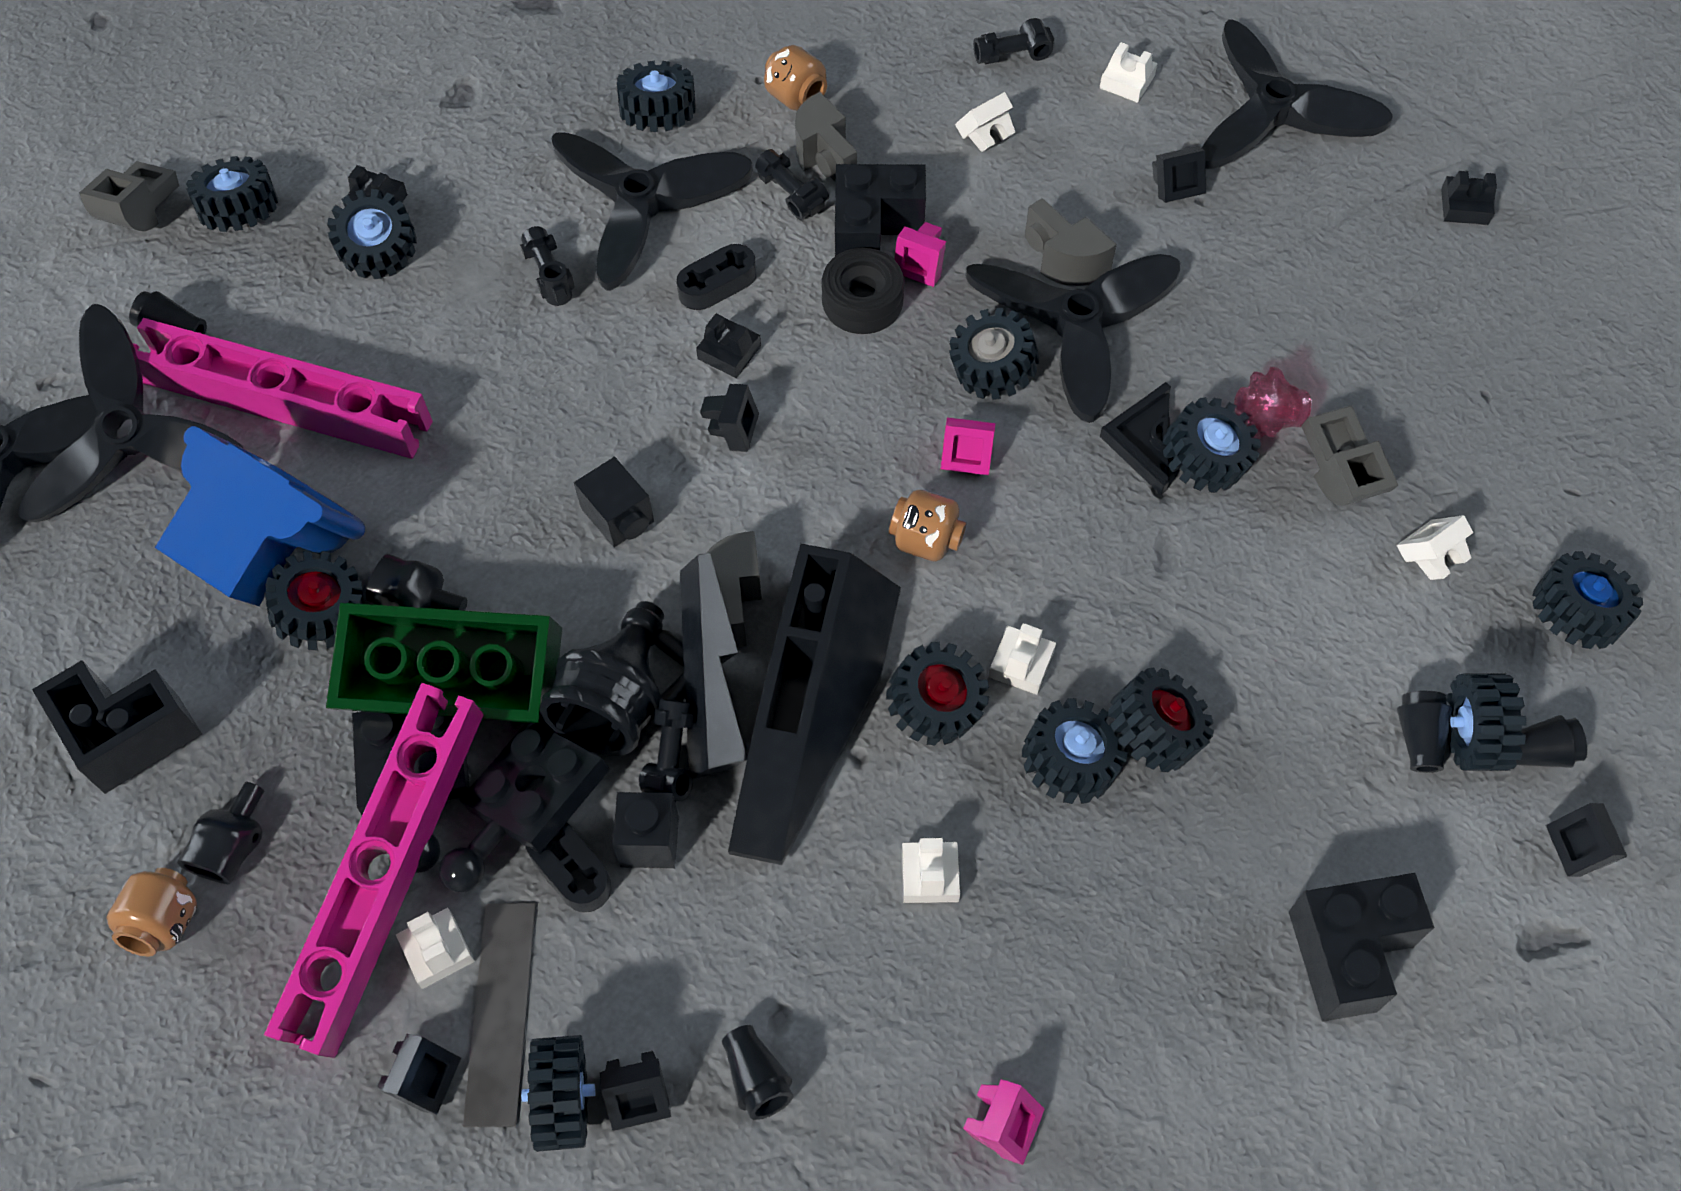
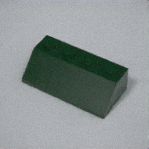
(484, 656)

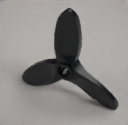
(1281, 102)
(644, 193)
(1080, 317)
(116, 390)
(42, 436)

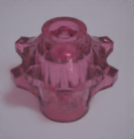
(1272, 403)

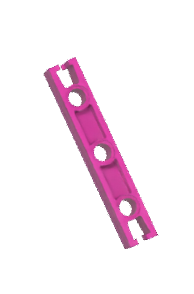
(282, 388)
(362, 910)

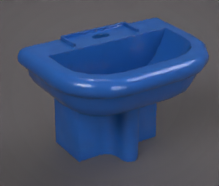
(247, 518)

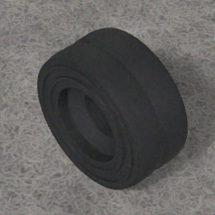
(868, 268)

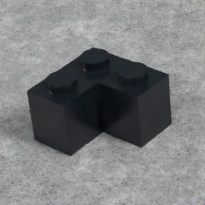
(877, 202)
(117, 732)
(1345, 939)

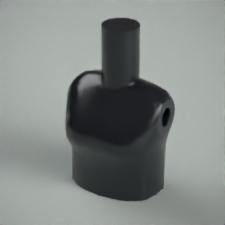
(410, 585)
(224, 838)

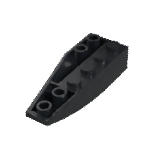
(813, 694)

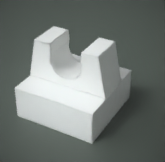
(1128, 73)
(987, 116)
(1434, 541)
(1022, 658)
(930, 871)
(434, 947)

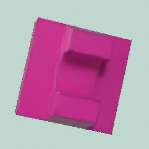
(921, 253)
(967, 446)
(1009, 1121)

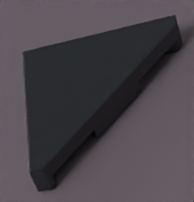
(1139, 437)

